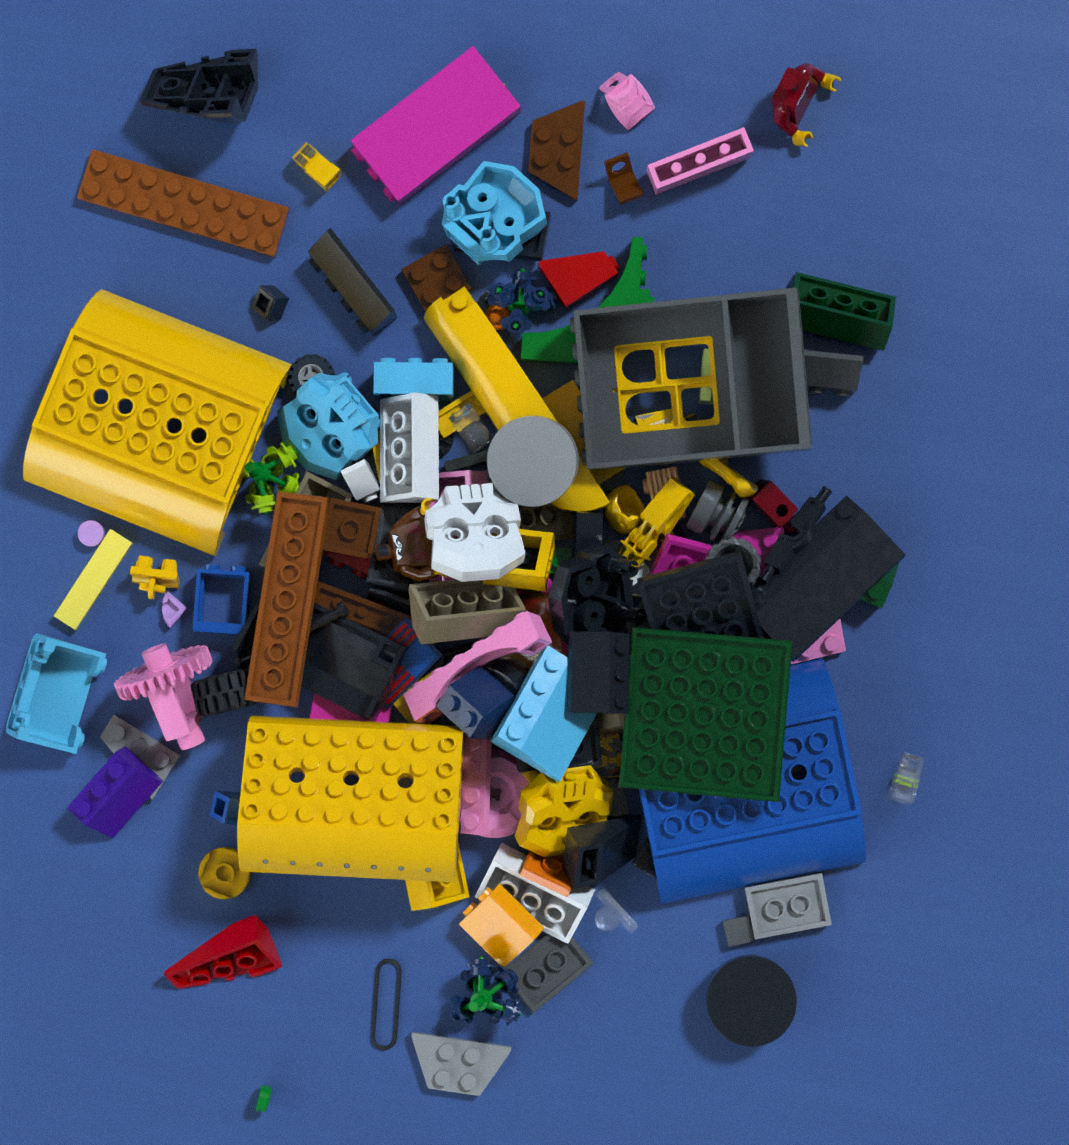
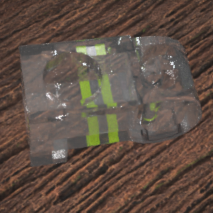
(906, 779)

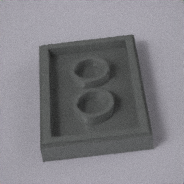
(548, 969)

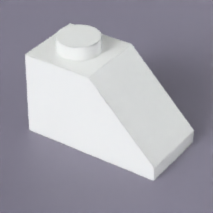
(361, 481)

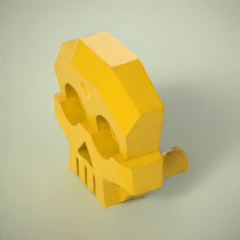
(554, 806)

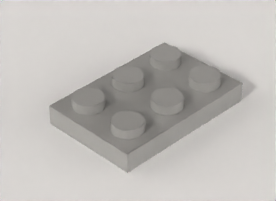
(787, 906)

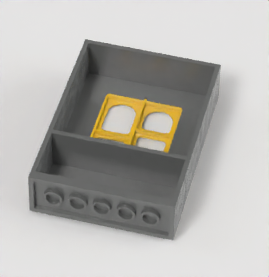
(753, 379)

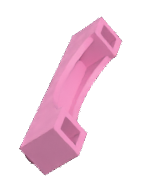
(522, 635)

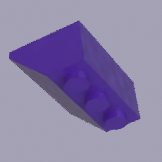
(115, 793)

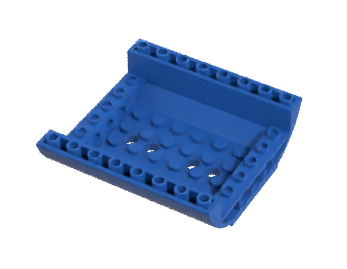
(748, 842)

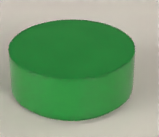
(263, 1098)

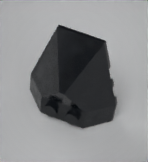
(209, 89)

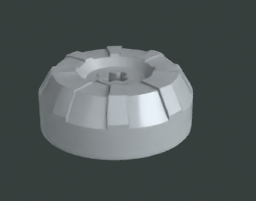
(532, 461)

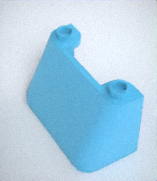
(53, 693)

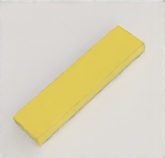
(93, 579)

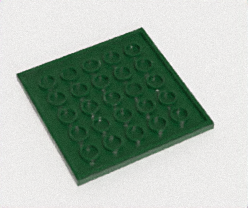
(706, 714)

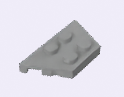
(458, 1063)

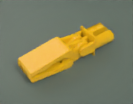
(658, 518)

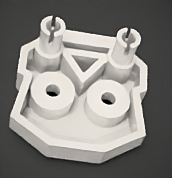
(472, 516)

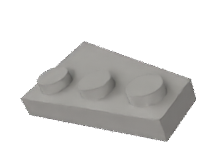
(149, 750)

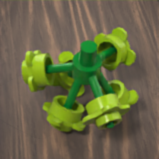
(261, 472)

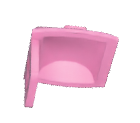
(627, 99)

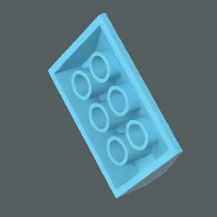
(538, 720)

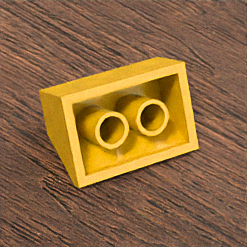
(434, 894)

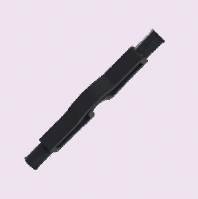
(787, 545)

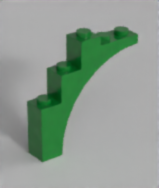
(556, 344)

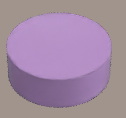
(91, 533)

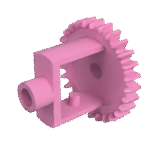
(167, 682)

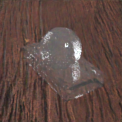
(471, 428)
(610, 915)

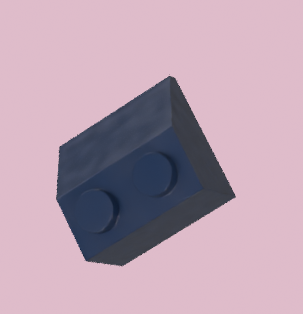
(476, 703)

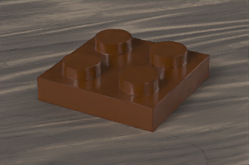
(435, 276)
(351, 528)

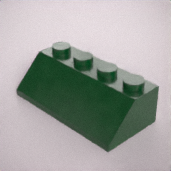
(845, 311)

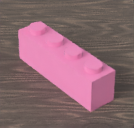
(699, 161)

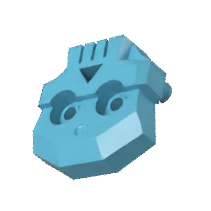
(508, 199)
(339, 415)

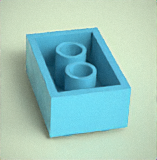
(413, 376)

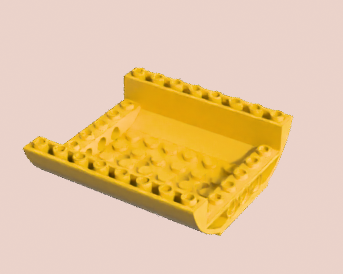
(131, 460)

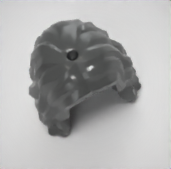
(749, 554)

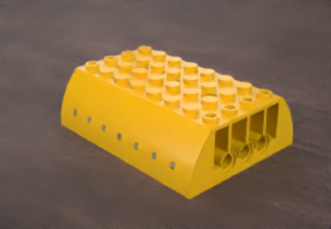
(344, 828)

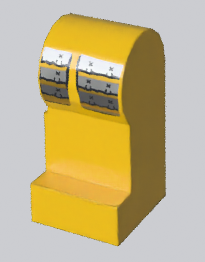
(317, 166)

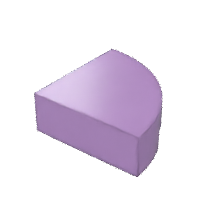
(172, 609)

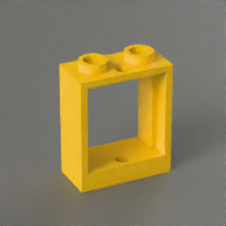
(530, 579)

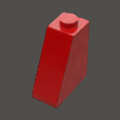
(578, 275)

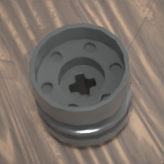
(716, 512)

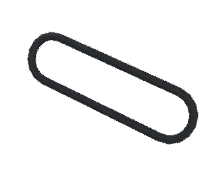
(396, 1006)

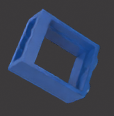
(215, 627)

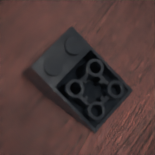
(599, 849)

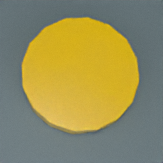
(221, 873)

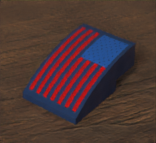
(415, 663)

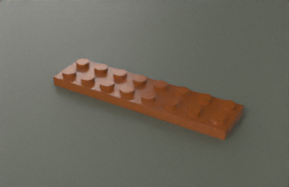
(183, 203)
(287, 599)

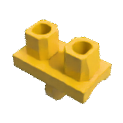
(155, 579)

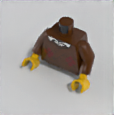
(409, 545)

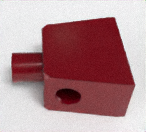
(768, 499)

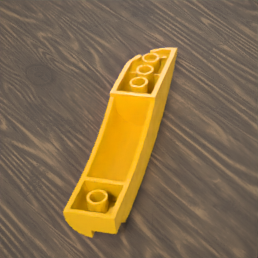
(499, 381)

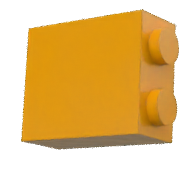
(500, 924)

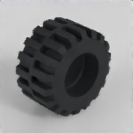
(221, 693)

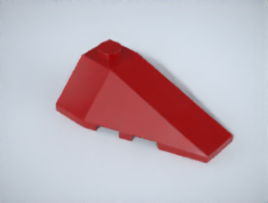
(234, 951)

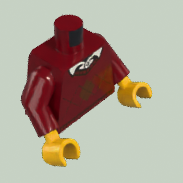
(794, 97)

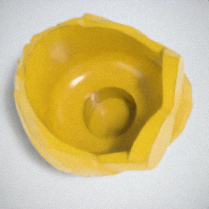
(624, 509)

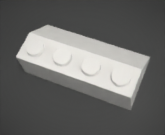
(409, 448)
(552, 910)

